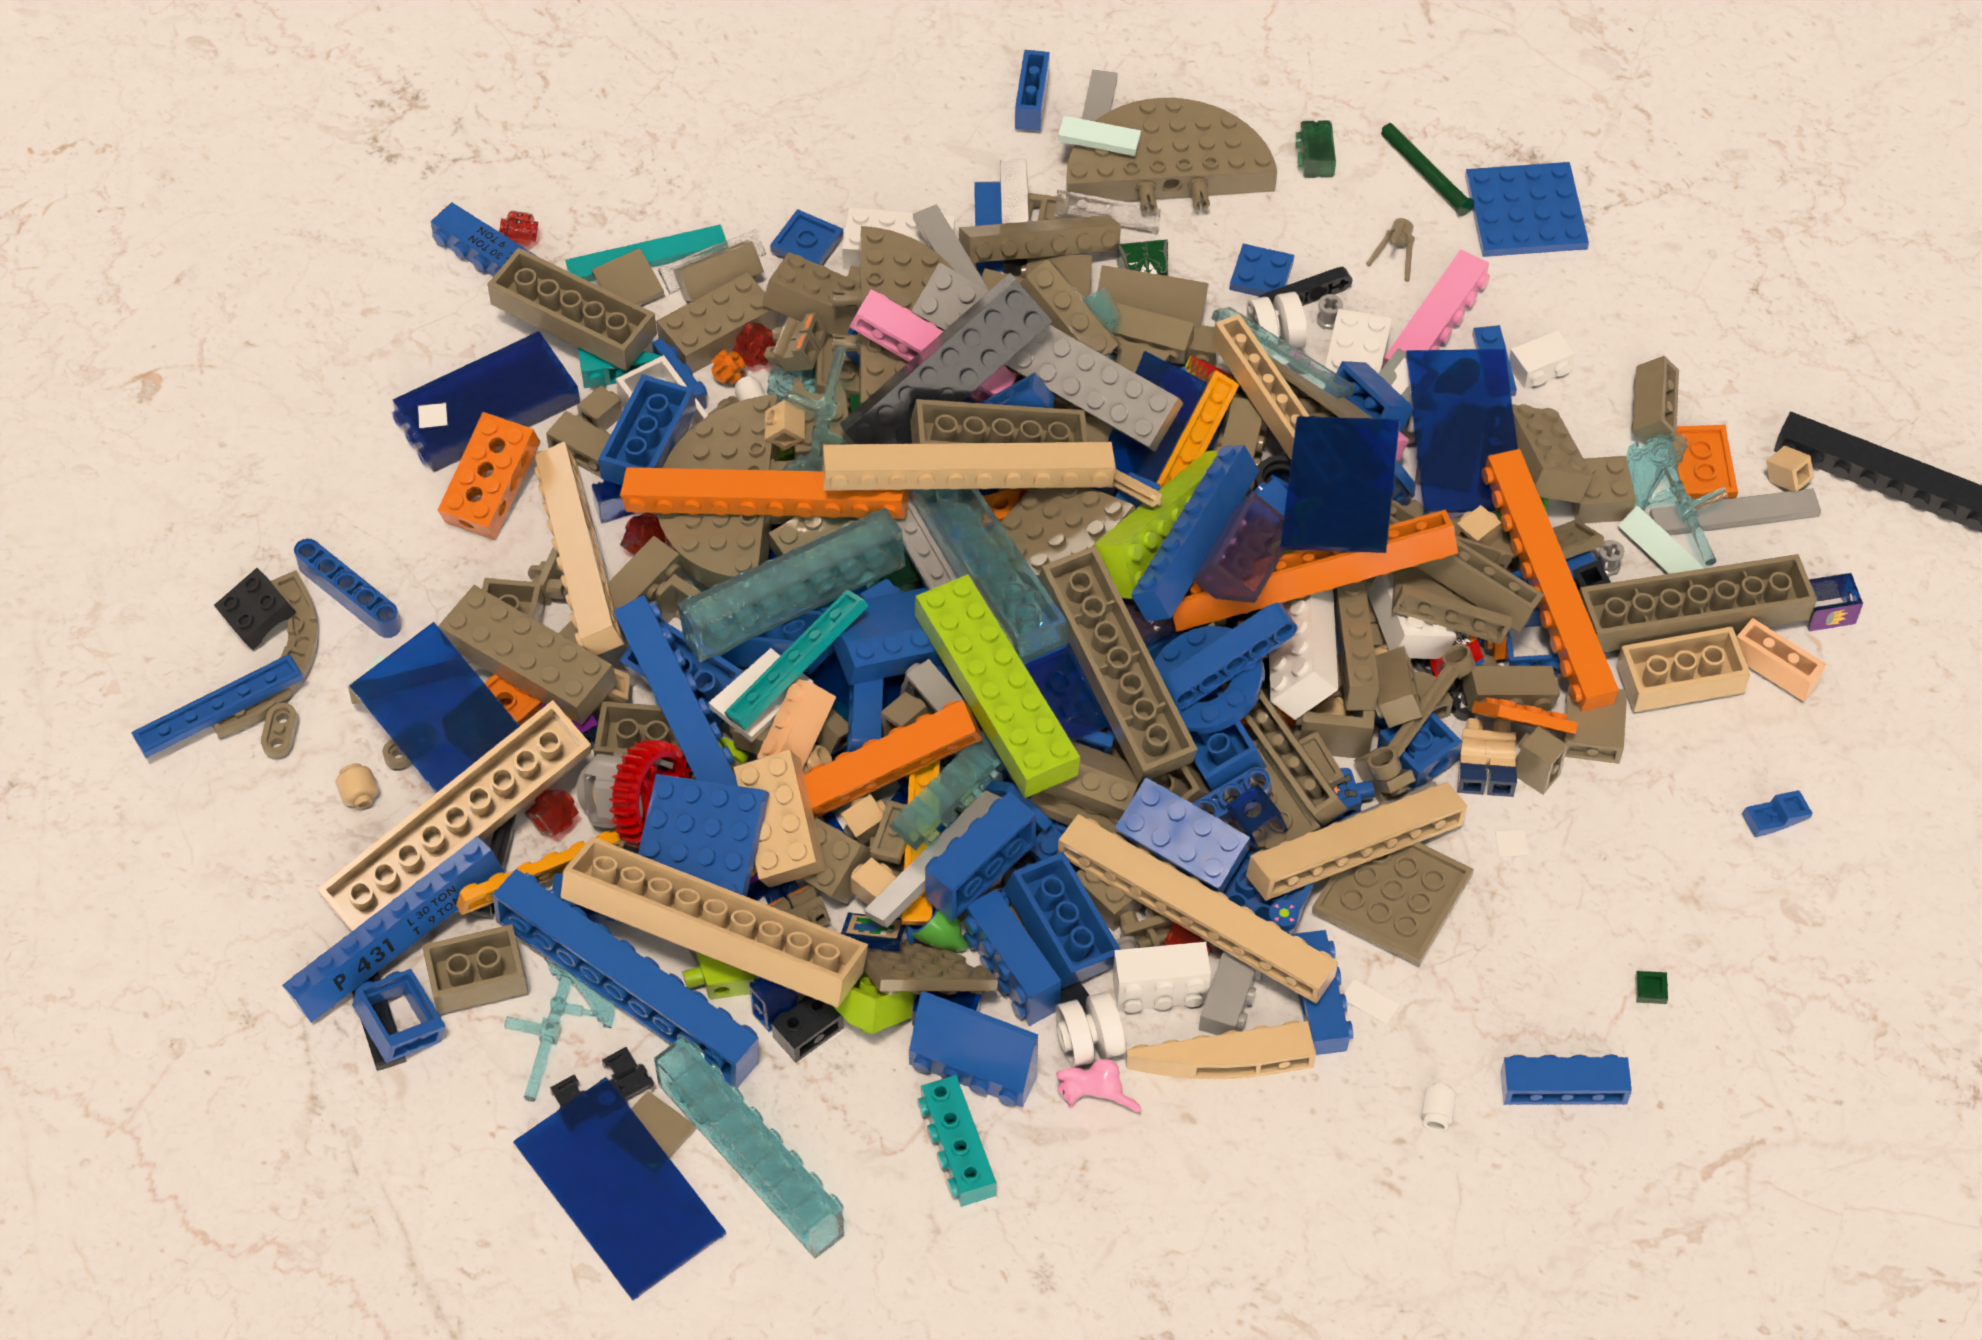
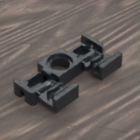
(624, 1073)

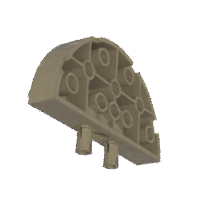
(1182, 152)
(900, 271)
(724, 545)

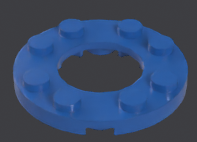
(1231, 704)

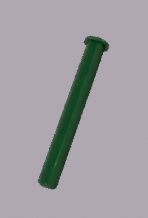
(1427, 169)

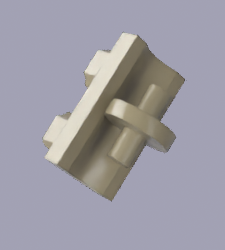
(549, 576)
(1148, 931)

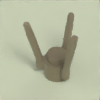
(1398, 235)

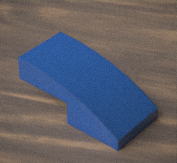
(1780, 813)

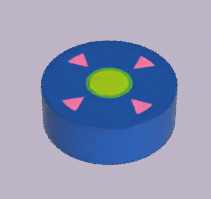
(1284, 914)

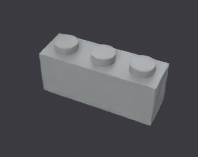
(1228, 996)

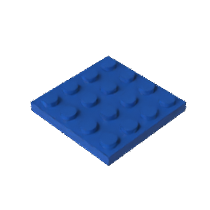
(1526, 209)
(705, 829)

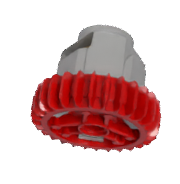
(620, 786)

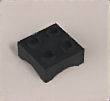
(254, 608)

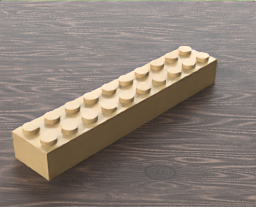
(465, 808)
(714, 921)

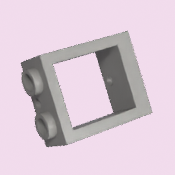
(930, 686)

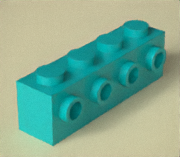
(957, 1140)

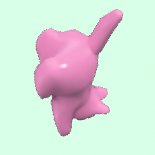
(1099, 1081)

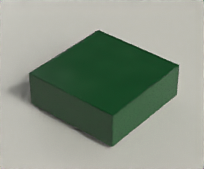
(1651, 987)

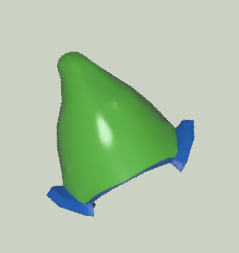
(939, 933)

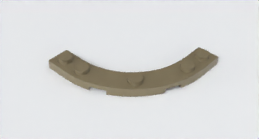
(301, 645)

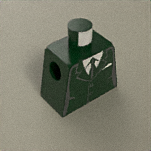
(1144, 256)

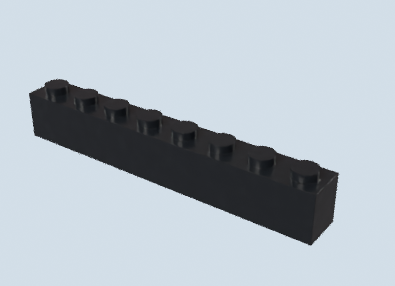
(1884, 470)

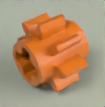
(728, 367)

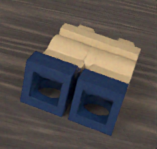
(1489, 749)

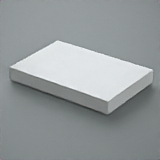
(739, 686)

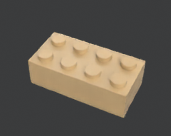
(1683, 669)
(789, 835)

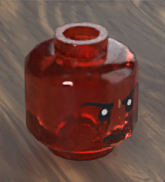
(519, 227)

